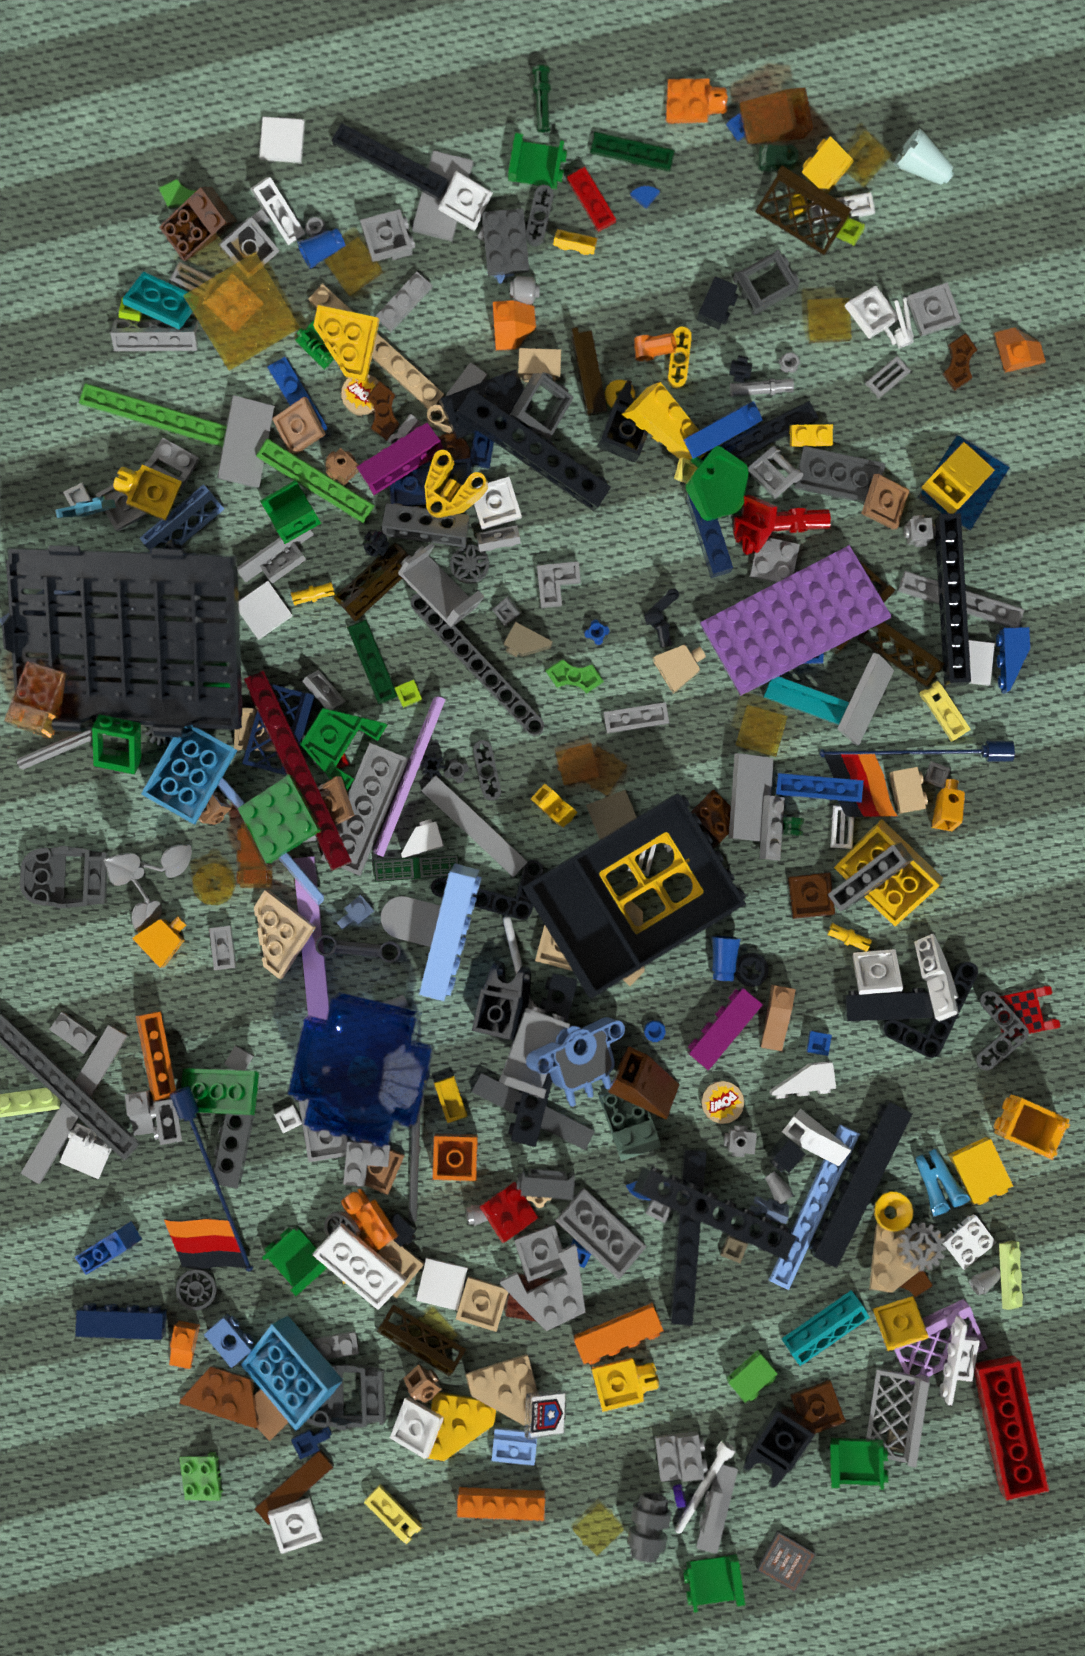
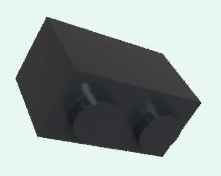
(717, 303)
(785, 1155)

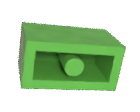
(752, 1376)

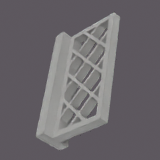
(916, 1414)

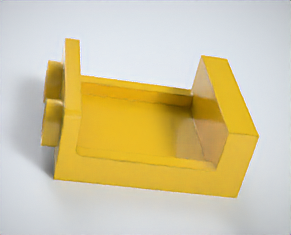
(981, 1170)

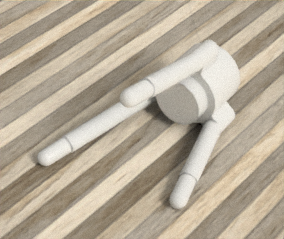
(904, 334)

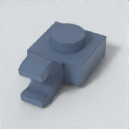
(357, 911)
(772, 1208)

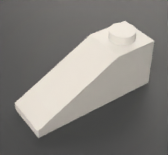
(277, 210)

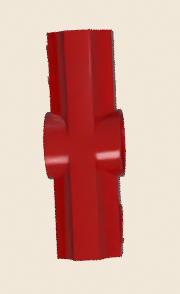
(802, 519)

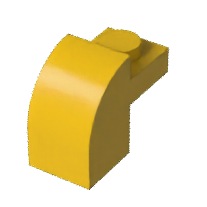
(554, 806)

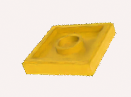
(900, 1323)

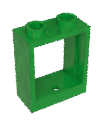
(114, 759)

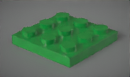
(279, 819)

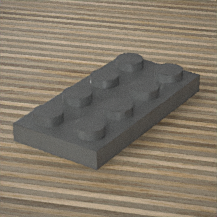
(837, 474)

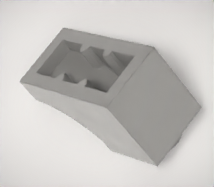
(139, 1112)

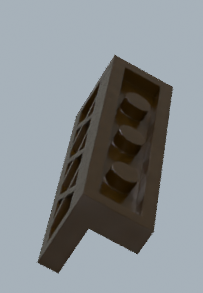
(589, 372)
(376, 584)
(908, 647)
(415, 1346)

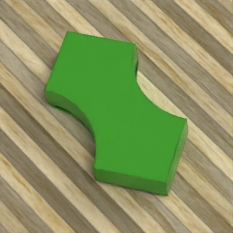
(175, 194)
(565, 674)

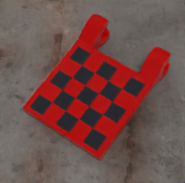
(1027, 1009)

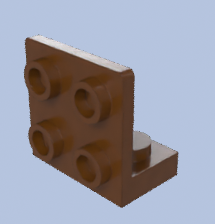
(714, 817)

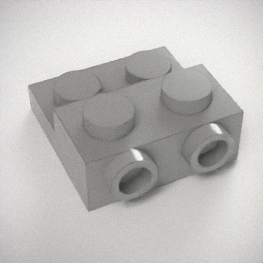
(387, 236)
(681, 1456)

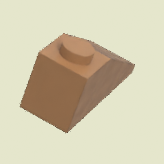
(777, 1017)

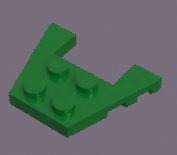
(331, 737)

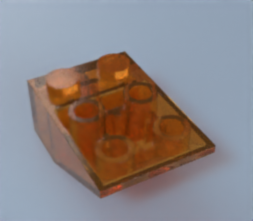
(777, 116)
(37, 700)
(253, 871)

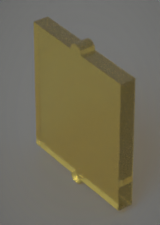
(435, 1321)
(598, 1529)

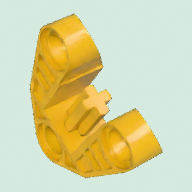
(437, 478)

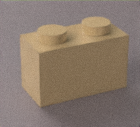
(539, 361)
(908, 790)

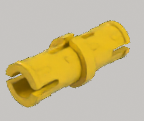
(312, 593)
(849, 937)

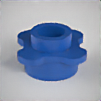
(596, 626)

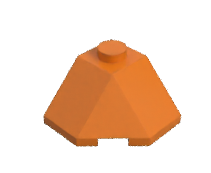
(512, 323)
(1018, 349)

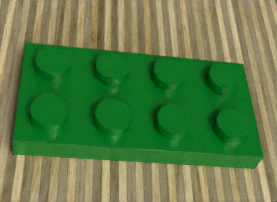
(223, 1090)

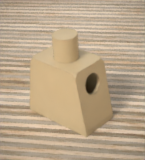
(678, 665)

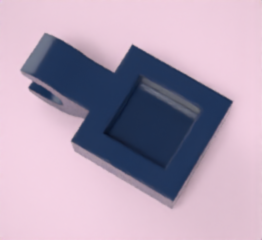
(308, 1442)

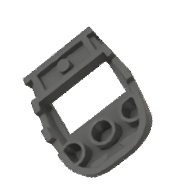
(45, 874)
(373, 1400)

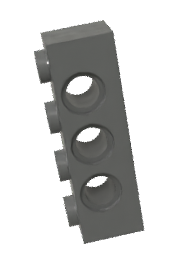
(416, 530)
(870, 877)
(232, 1176)

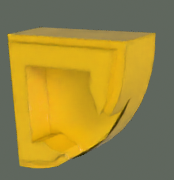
(797, 200)

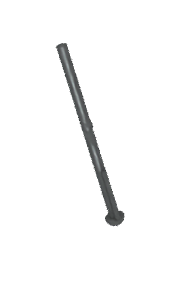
(414, 1168)

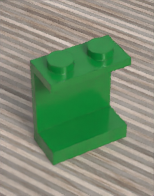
(536, 163)
(290, 512)
(295, 1259)
(714, 1581)

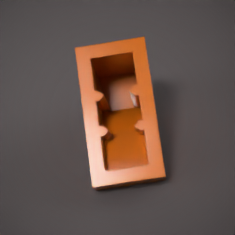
(183, 1344)

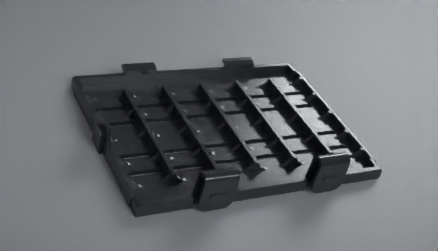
(154, 572)

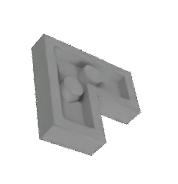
(552, 577)
(359, 1156)

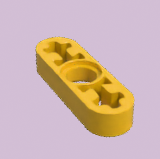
(683, 372)

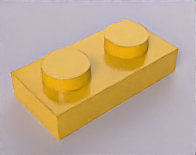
(569, 240)
(811, 435)

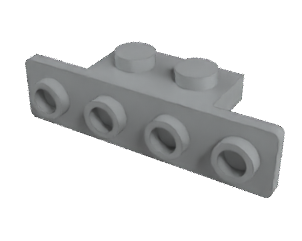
(275, 559)
(717, 1505)

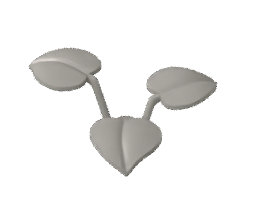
(128, 867)

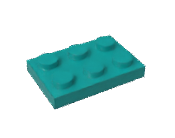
(158, 300)

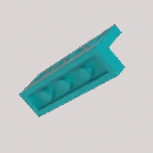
(806, 700)
(824, 1326)

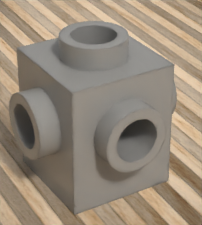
(914, 535)
(748, 1142)

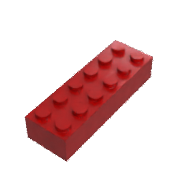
(1010, 1427)

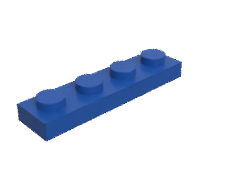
(290, 385)
(819, 787)

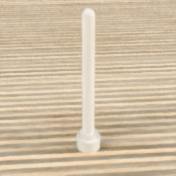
(514, 950)
(724, 1452)

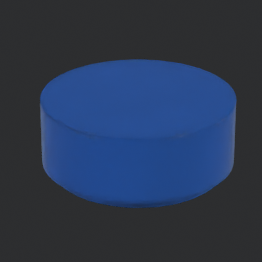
(654, 1031)

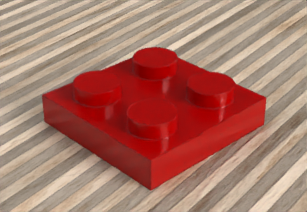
(508, 1212)

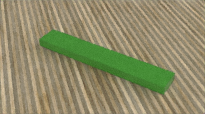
(315, 481)

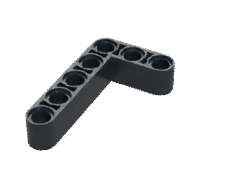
(493, 897)
(929, 1034)

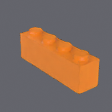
(156, 1055)
(618, 1333)
(501, 1503)

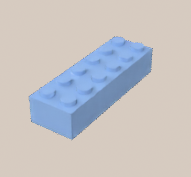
(449, 932)

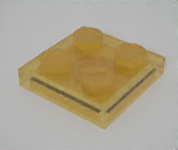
(353, 266)
(828, 320)
(761, 731)

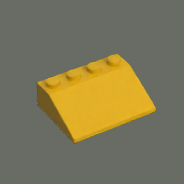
(904, 889)

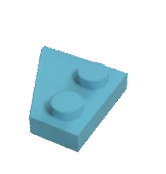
(86, 508)

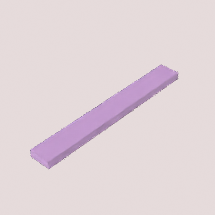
(408, 776)
(313, 962)

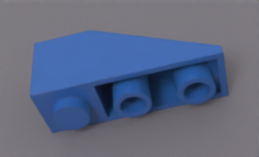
(1014, 647)
(108, 1248)

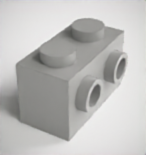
(167, 1121)

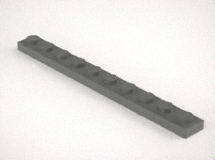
(66, 1089)

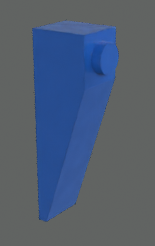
(723, 429)

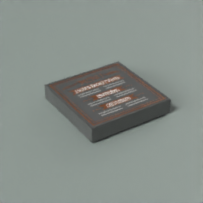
(786, 1561)

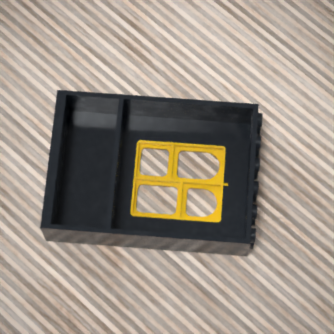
(591, 919)

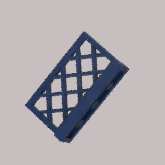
(298, 728)

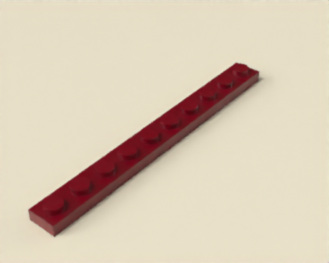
(295, 765)

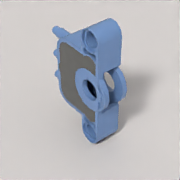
(584, 1065)

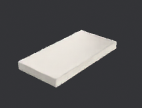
(359, 1266)

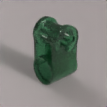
(773, 156)

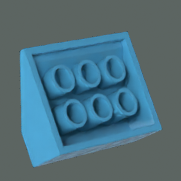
(189, 774)
(291, 1372)

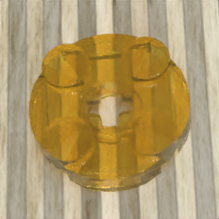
(210, 895)

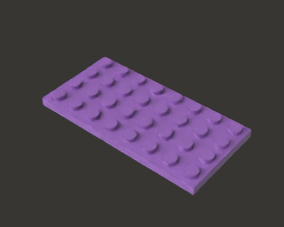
(795, 620)

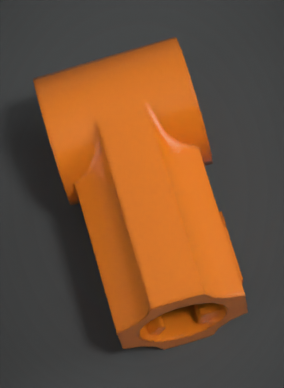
(647, 346)

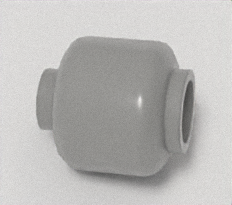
(524, 289)

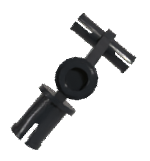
(656, 617)

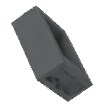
(559, 391)

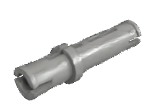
(762, 387)

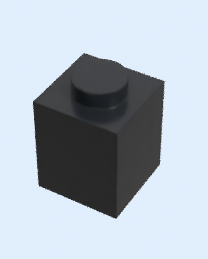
(403, 1228)

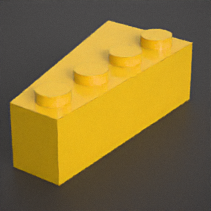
(663, 419)

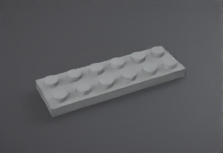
(370, 801)

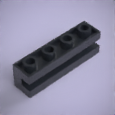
(887, 1005)

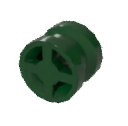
(792, 826)

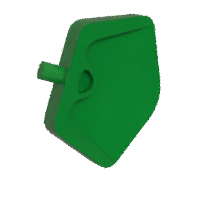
(718, 484)

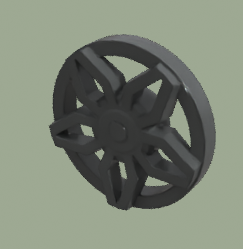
(469, 564)
(335, 1221)
(196, 1289)

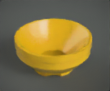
(902, 1207)

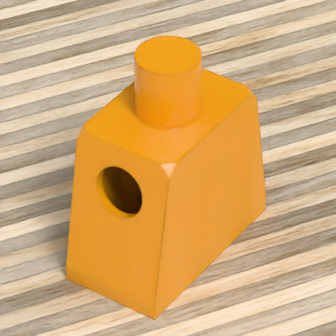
(949, 807)
(161, 940)

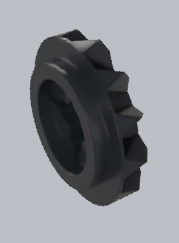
(760, 965)

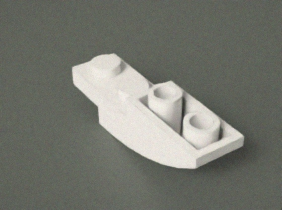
(938, 977)

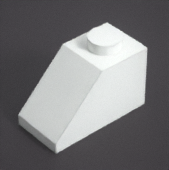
(423, 839)

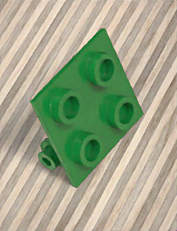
(314, 345)

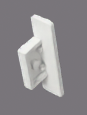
(961, 1359)

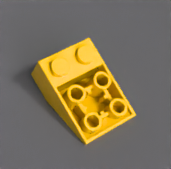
(827, 165)
(957, 478)

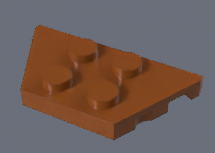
(224, 1395)

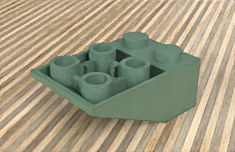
(629, 1126)

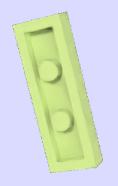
(28, 1102)
(1010, 1275)

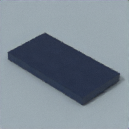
(411, 488)

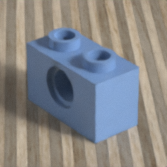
(230, 1352)

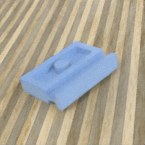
(512, 1447)

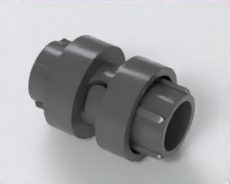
(646, 1536)

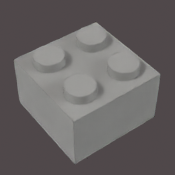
(246, 240)

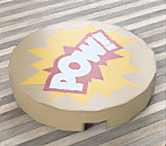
(355, 393)
(722, 1102)

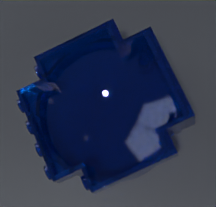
(361, 1069)

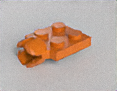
(694, 100)
(370, 1219)

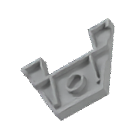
(554, 1300)

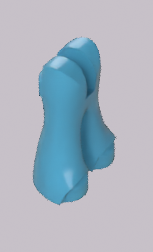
(937, 1201)

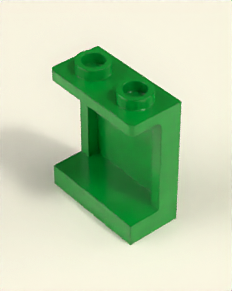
(858, 1462)

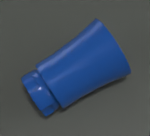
(320, 247)
(724, 957)

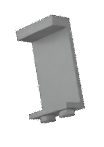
(437, 587)
(533, 1032)

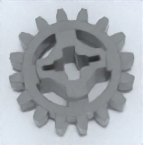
(921, 1255)

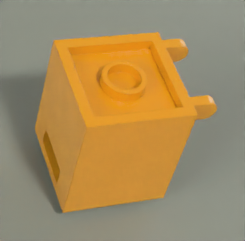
(1031, 1126)

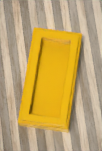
(450, 1099)

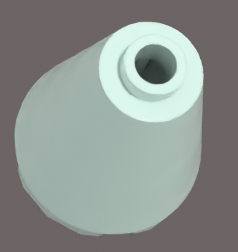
(924, 159)

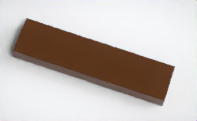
(295, 1485)

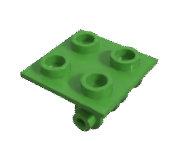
(201, 1477)

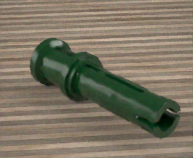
(541, 89)

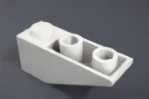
(811, 1077)
(815, 1138)

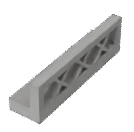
(153, 337)

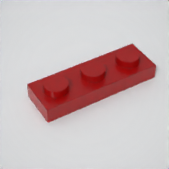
(591, 199)

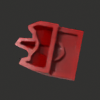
(754, 524)

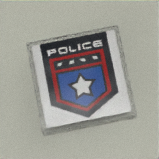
(545, 1414)

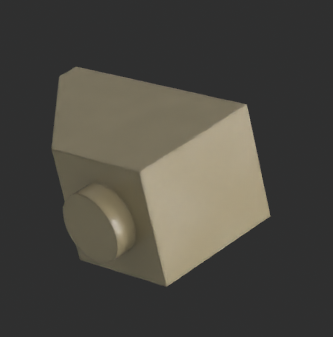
(525, 641)

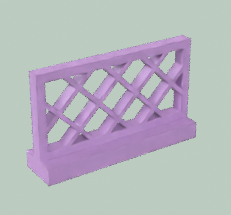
(934, 1324)

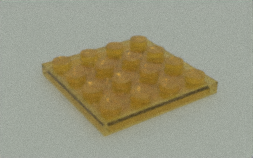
(241, 311)

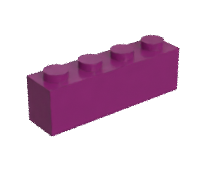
(399, 458)
(725, 1028)

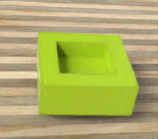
(851, 231)
(128, 313)
(408, 693)

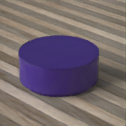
(679, 1496)

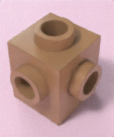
(341, 466)
(215, 809)
(422, 1383)

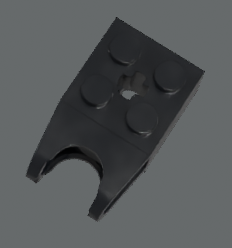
(613, 439)
(502, 999)
(777, 1450)

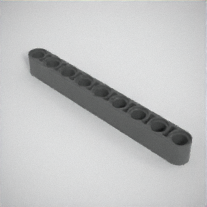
(482, 674)

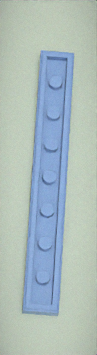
(286, 859)
(812, 1212)

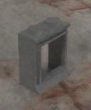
(750, 293)
(546, 1184)

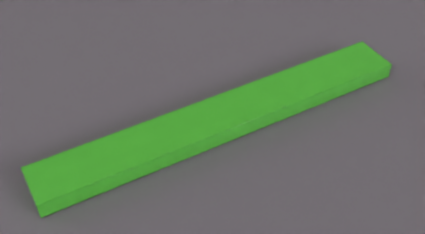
(153, 415)

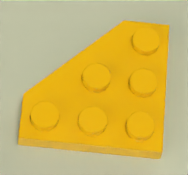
(348, 338)
(463, 1422)

